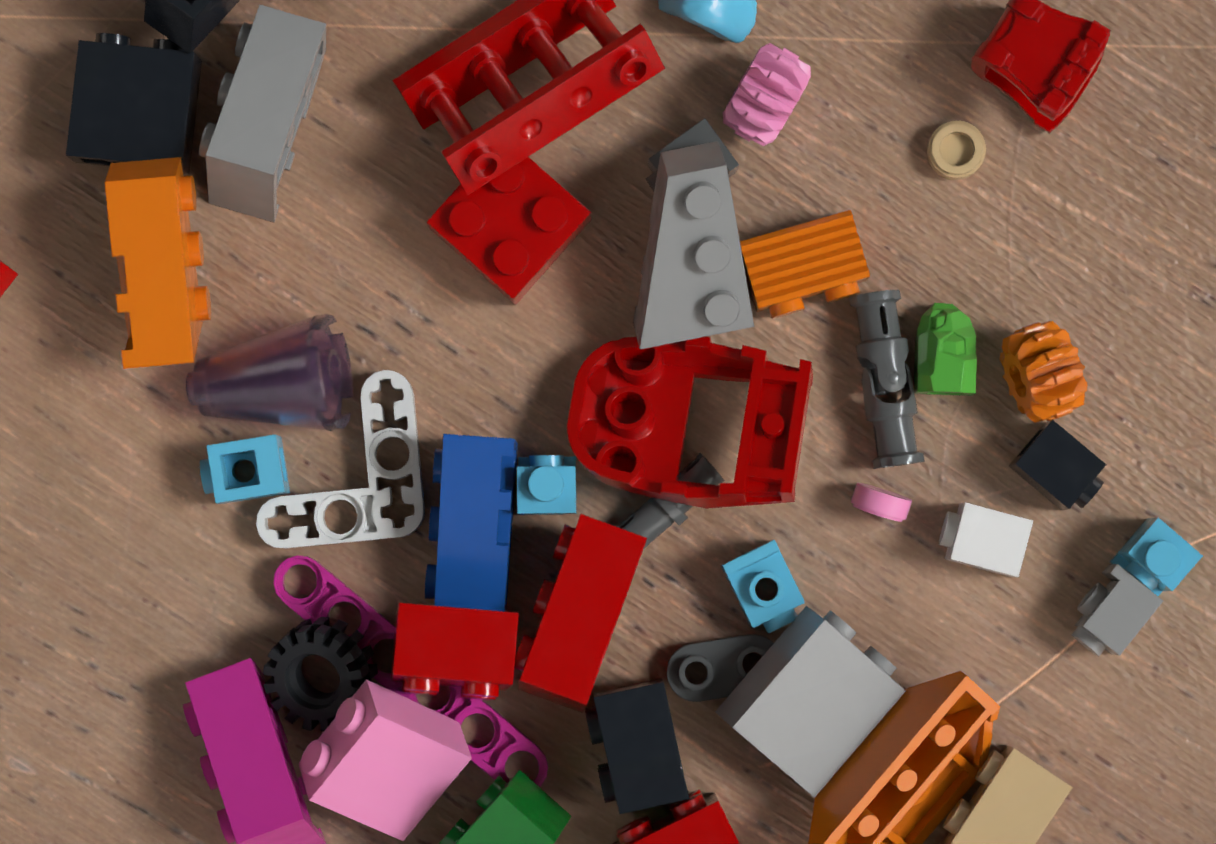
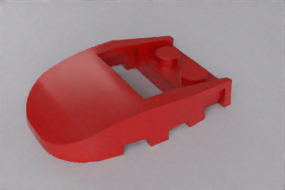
(635, 409)

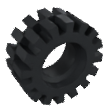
(293, 687)

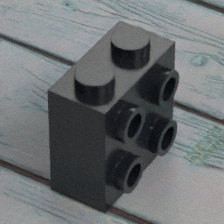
(133, 102)

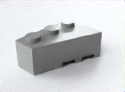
(262, 111)
(693, 253)

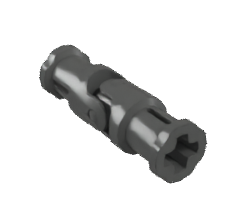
(884, 371)

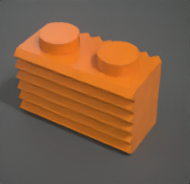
(804, 263)

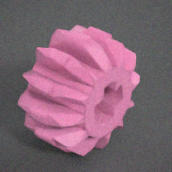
(766, 94)

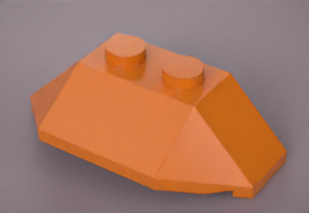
(909, 767)

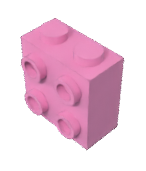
(384, 760)

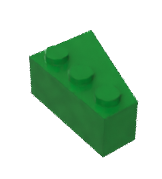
(512, 815)

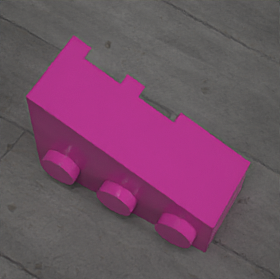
(248, 758)

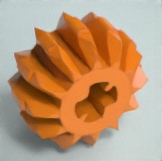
(1043, 371)

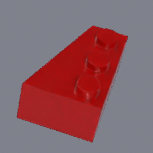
(578, 612)

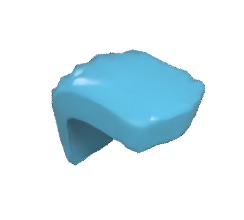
(723, 18)

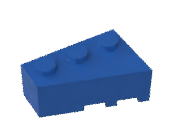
(472, 522)

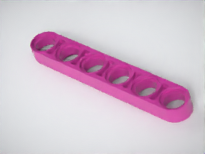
(375, 628)

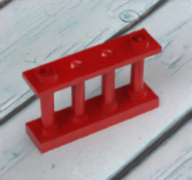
(500, 47)

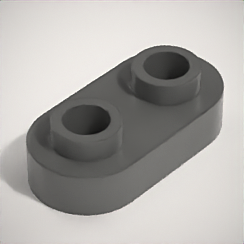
(723, 664)

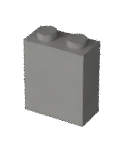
(812, 698)

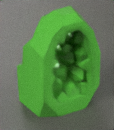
(945, 353)

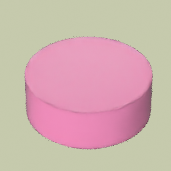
(881, 502)

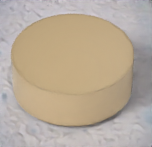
(956, 150)

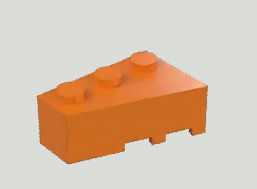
(156, 261)

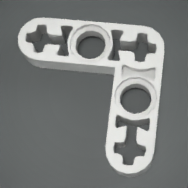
(367, 501)

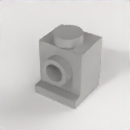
(1114, 612)

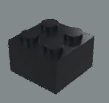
(639, 746)

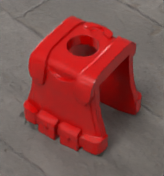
(1041, 59)

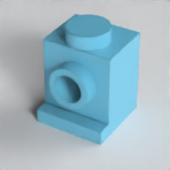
(269, 463)
(546, 485)
(1157, 556)
(743, 576)

